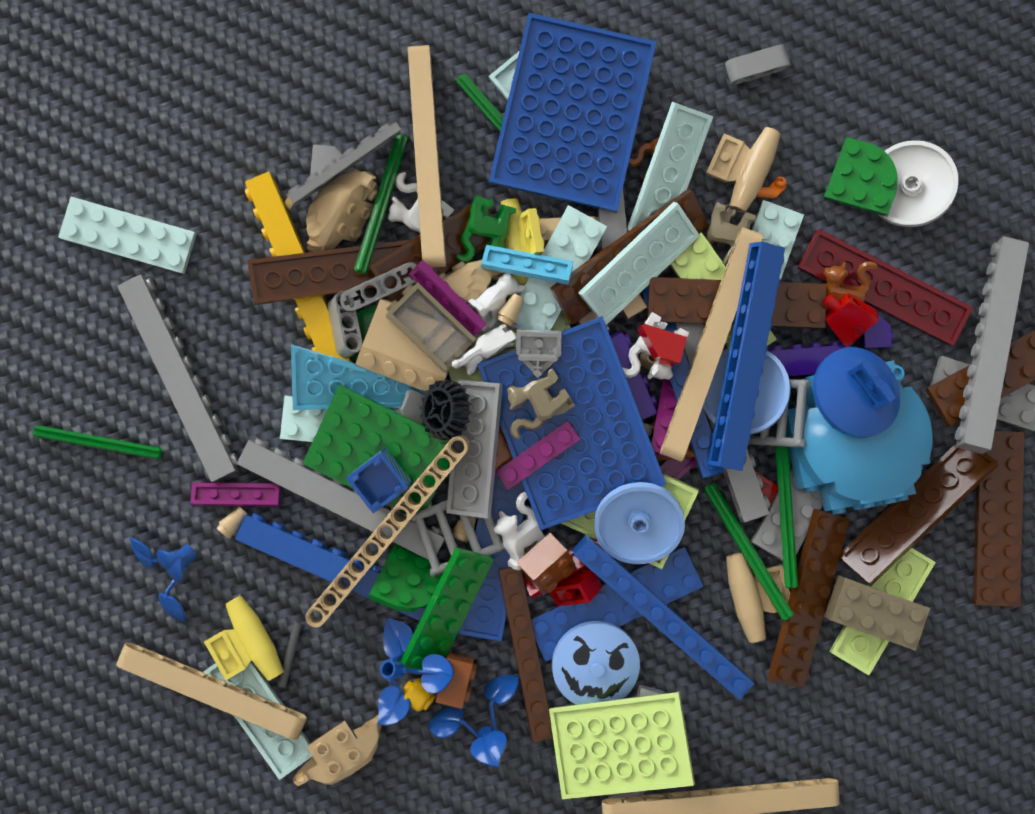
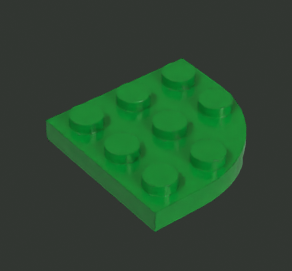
(863, 178)
(404, 581)

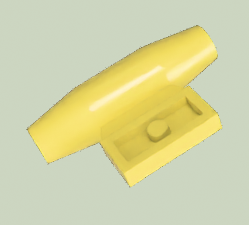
(523, 233)
(245, 643)

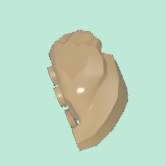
(338, 211)
(470, 279)
(340, 753)

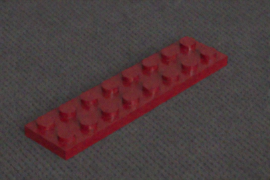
(890, 289)

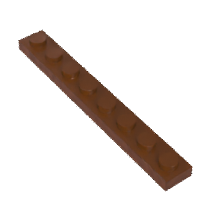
(525, 654)

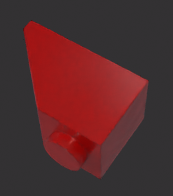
(663, 345)
(577, 589)

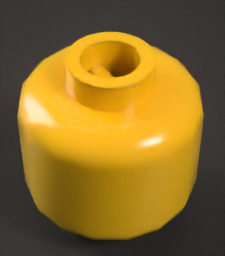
(418, 696)

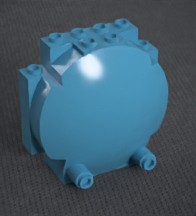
(862, 469)

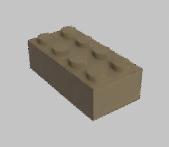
(877, 613)

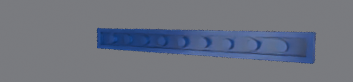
(702, 435)

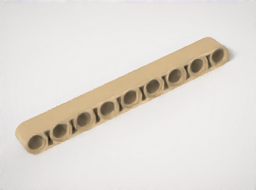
(211, 691)

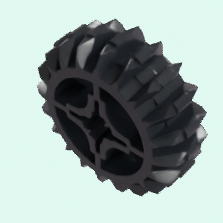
(445, 410)

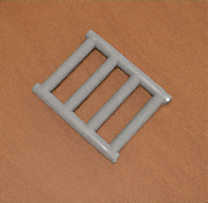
(780, 439)
(439, 509)

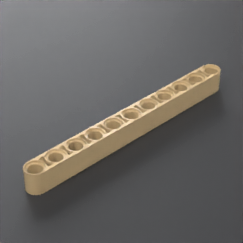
(426, 156)
(708, 349)
(368, 557)
(732, 800)

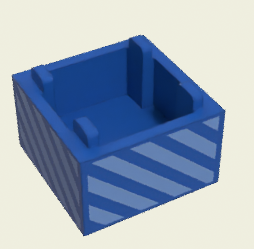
(379, 480)

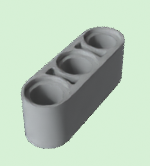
(757, 64)
(341, 334)

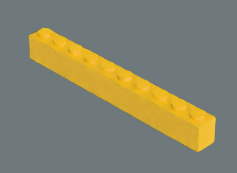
(285, 241)

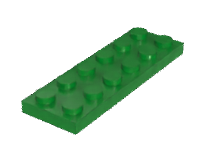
(447, 607)

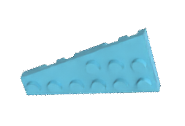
(319, 375)

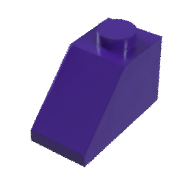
(877, 336)

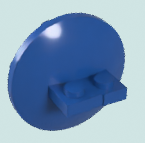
(856, 392)

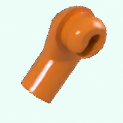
(774, 189)

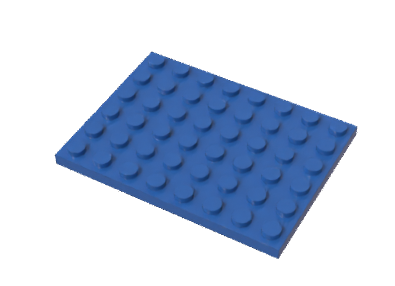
(572, 112)
(605, 416)

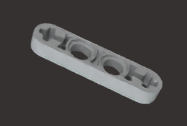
(378, 282)

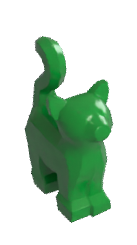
(482, 224)

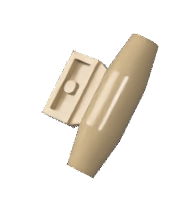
(744, 166)
(749, 596)

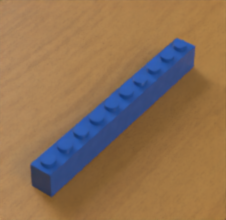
(746, 356)
(306, 554)
(662, 616)

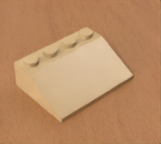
(394, 355)

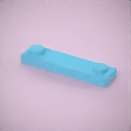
(527, 264)

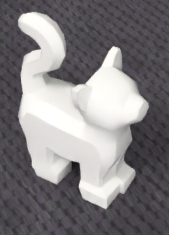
(410, 218)
(494, 299)
(486, 348)
(657, 370)
(520, 537)

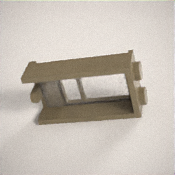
(429, 326)

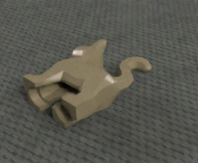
(724, 232)
(541, 400)

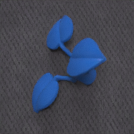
(175, 564)
(436, 673)
(489, 743)

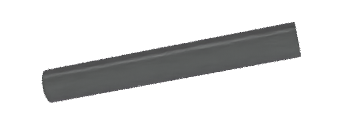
(294, 637)

